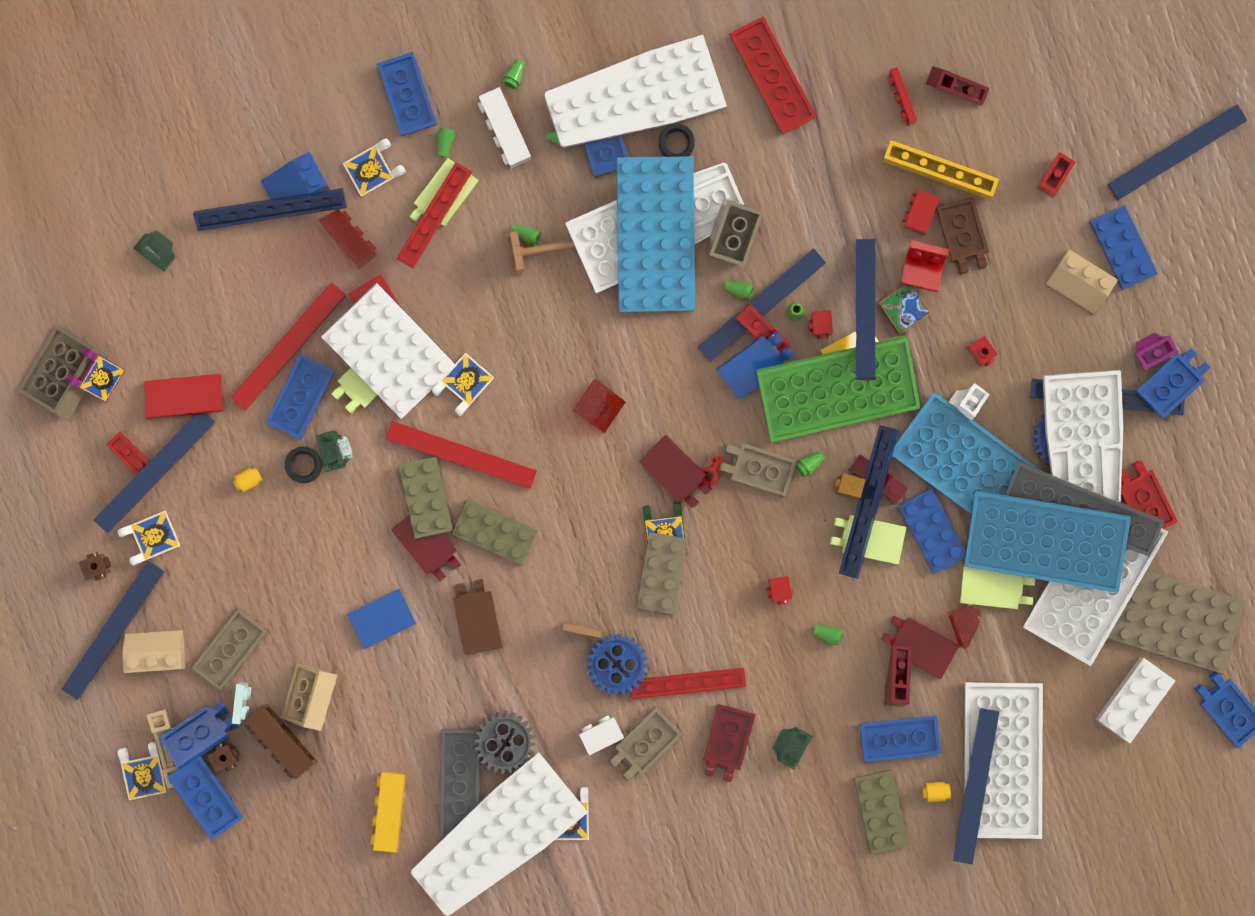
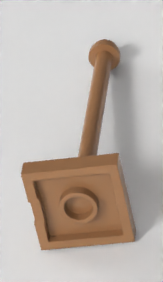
(518, 252)

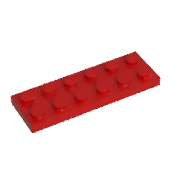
(772, 75)

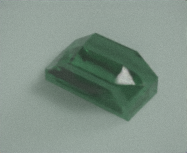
(156, 249)
(334, 450)
(791, 746)

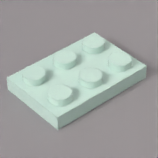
(240, 709)

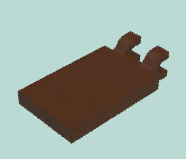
(963, 233)
(477, 619)

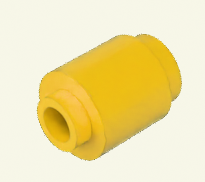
(247, 479)
(936, 792)

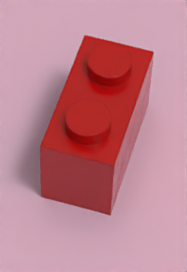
(1056, 174)
(921, 212)

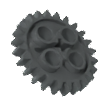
(489, 732)

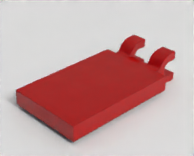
(1146, 494)

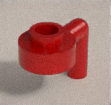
(716, 461)

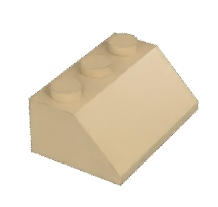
(1081, 281)
(153, 651)
(309, 696)

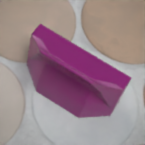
(1154, 350)

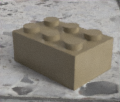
(734, 232)

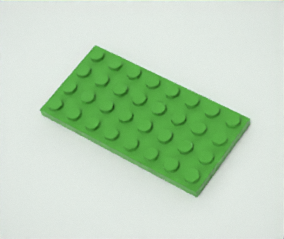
(825, 395)

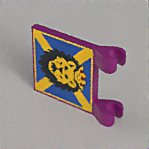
(99, 377)

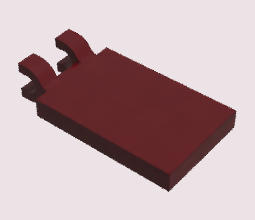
(675, 471)
(428, 552)
(929, 649)
(728, 740)

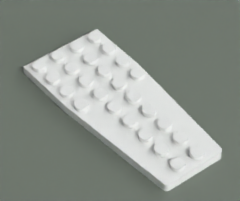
(637, 94)
(596, 231)
(1085, 429)
(499, 835)

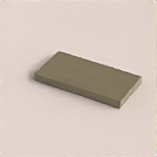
(229, 649)

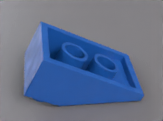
(295, 178)

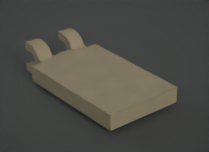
(759, 468)
(646, 743)

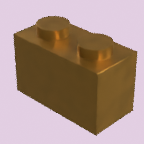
(849, 486)

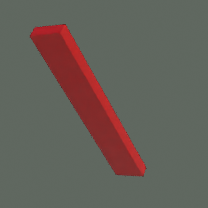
(434, 215)
(690, 683)

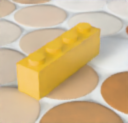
(389, 811)

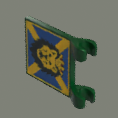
(667, 525)

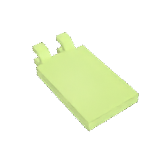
(431, 189)
(356, 389)
(884, 541)
(993, 588)

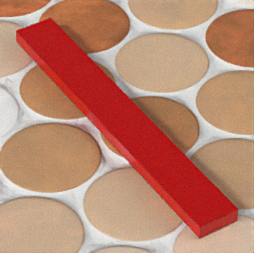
(288, 346)
(461, 454)

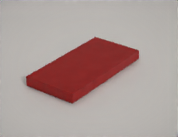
(183, 396)

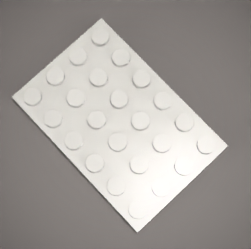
(388, 350)

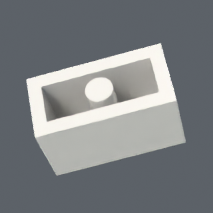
(601, 735)

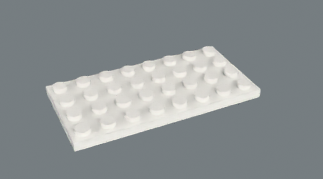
(1083, 617)
(1015, 774)

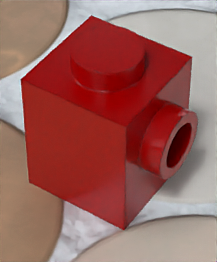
(821, 324)
(982, 352)
(779, 590)

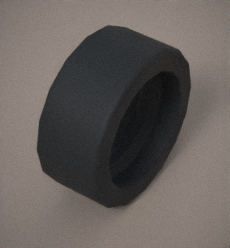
(676, 128)
(303, 450)

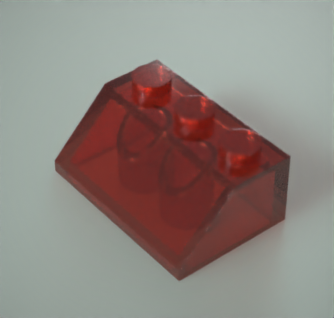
(348, 237)

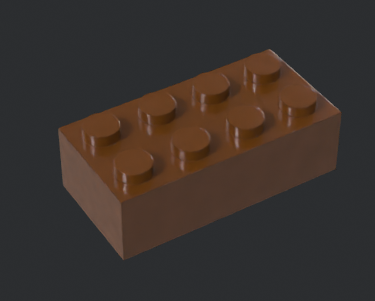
(280, 741)

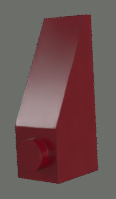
(957, 85)
(892, 489)
(898, 677)

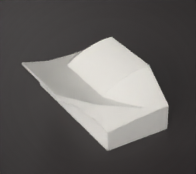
(969, 400)

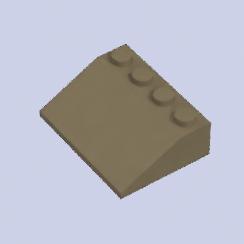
(48, 374)

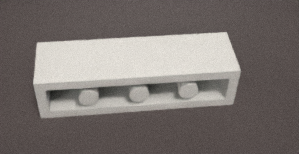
(504, 127)

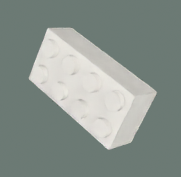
(1135, 700)

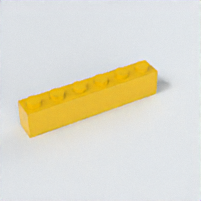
(940, 170)

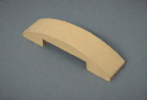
(159, 725)

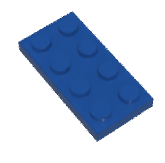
(407, 94)
(1123, 247)
(300, 397)
(932, 531)
(900, 738)
(205, 797)

